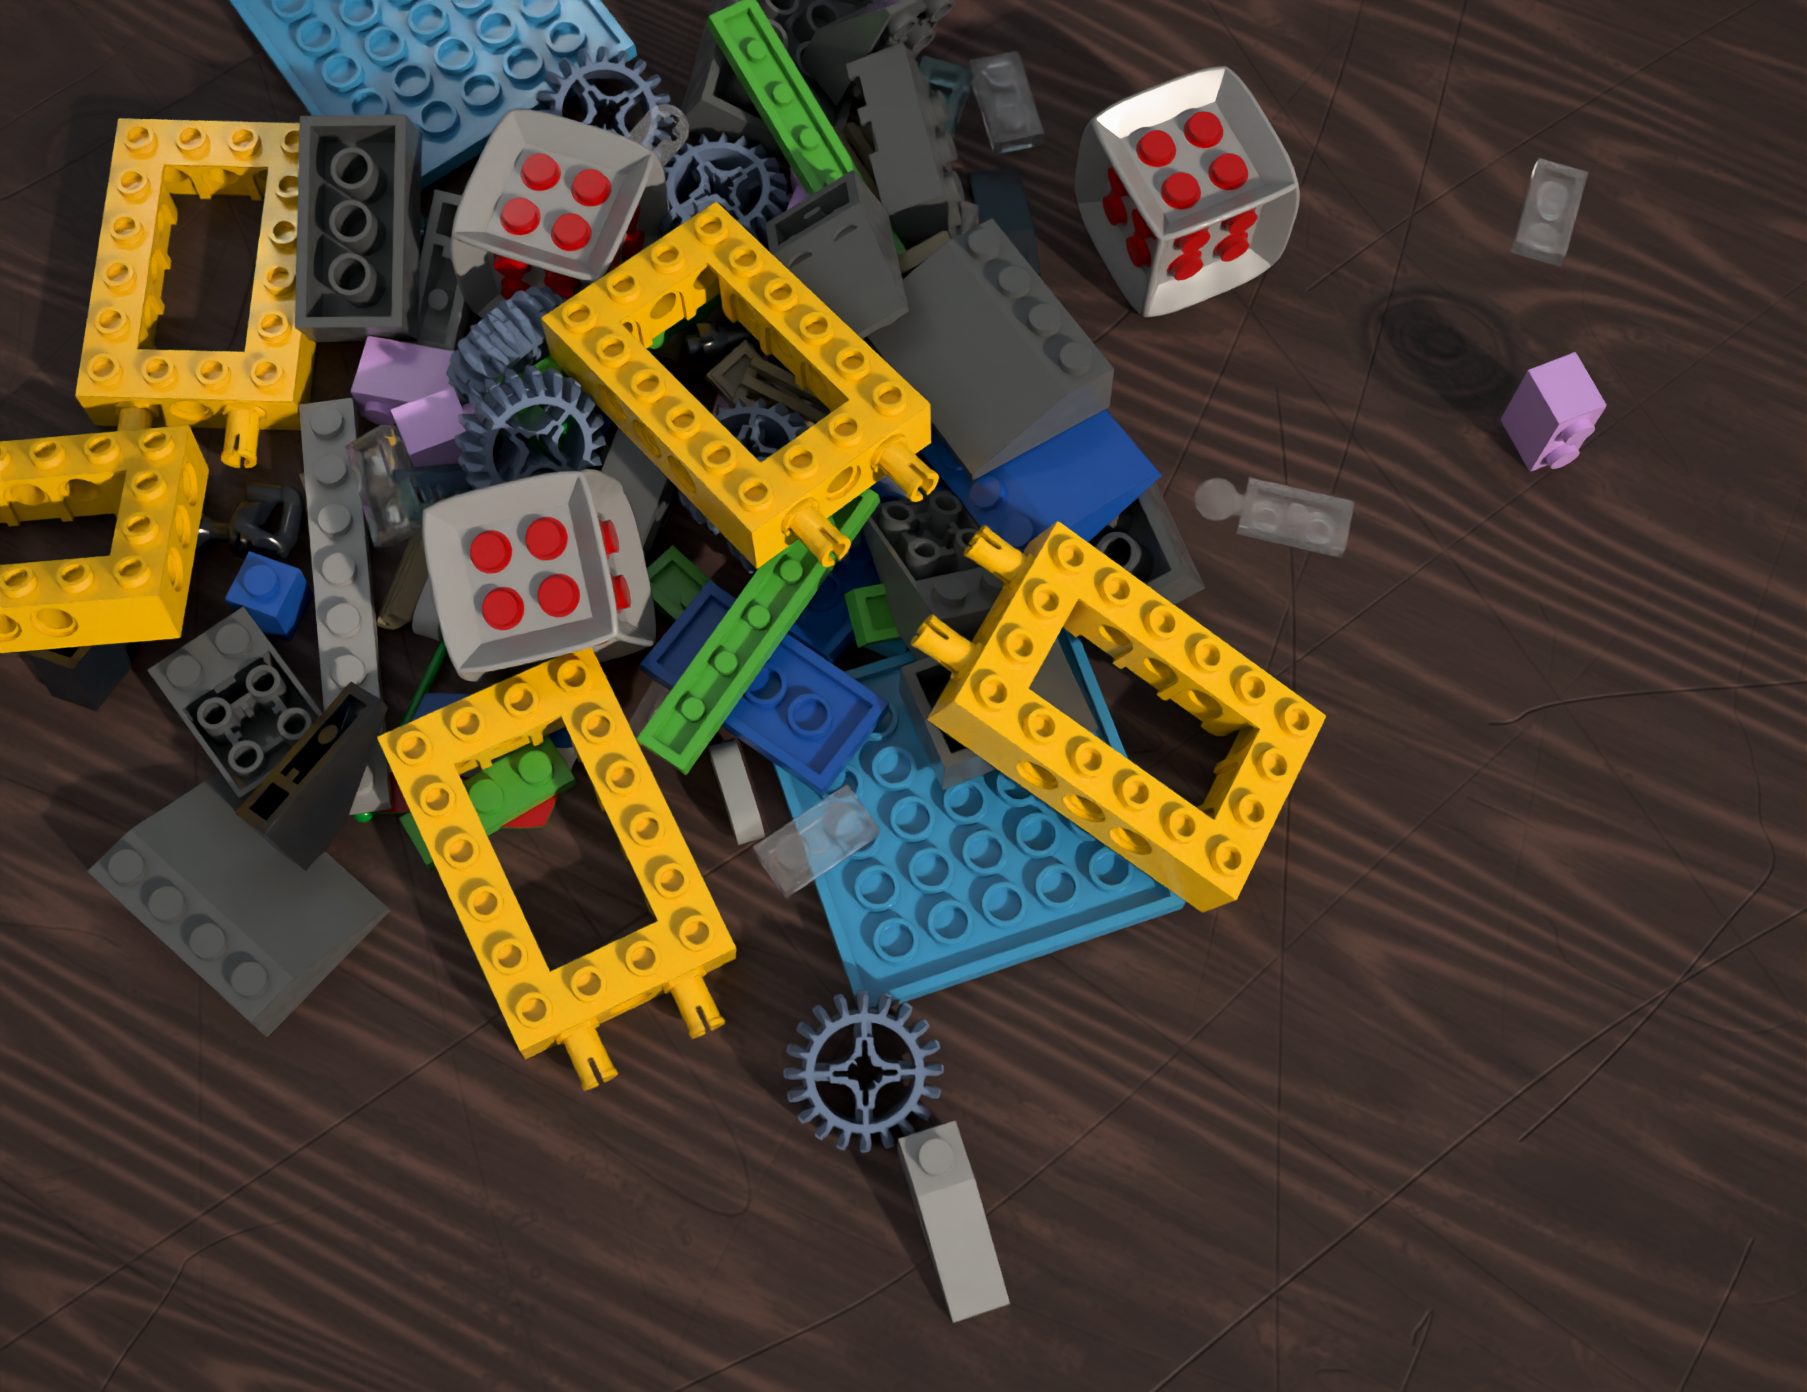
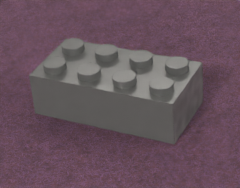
(358, 228)

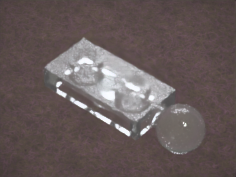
(1280, 514)

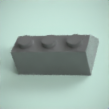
(1150, 547)

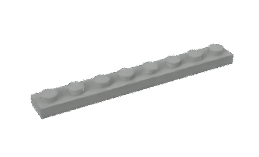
(343, 575)

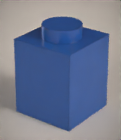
(271, 594)

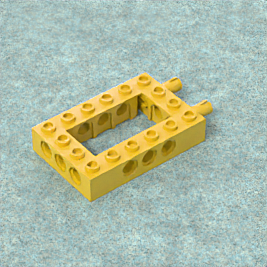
(120, 370)
(764, 506)
(141, 590)
(991, 711)
(577, 997)

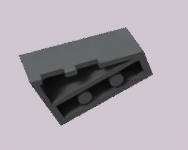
(909, 143)
(644, 486)

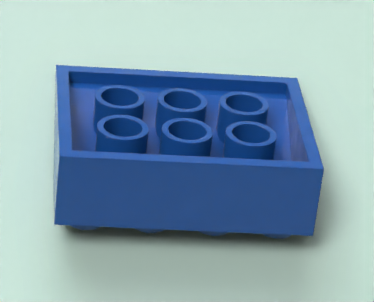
(1072, 478)

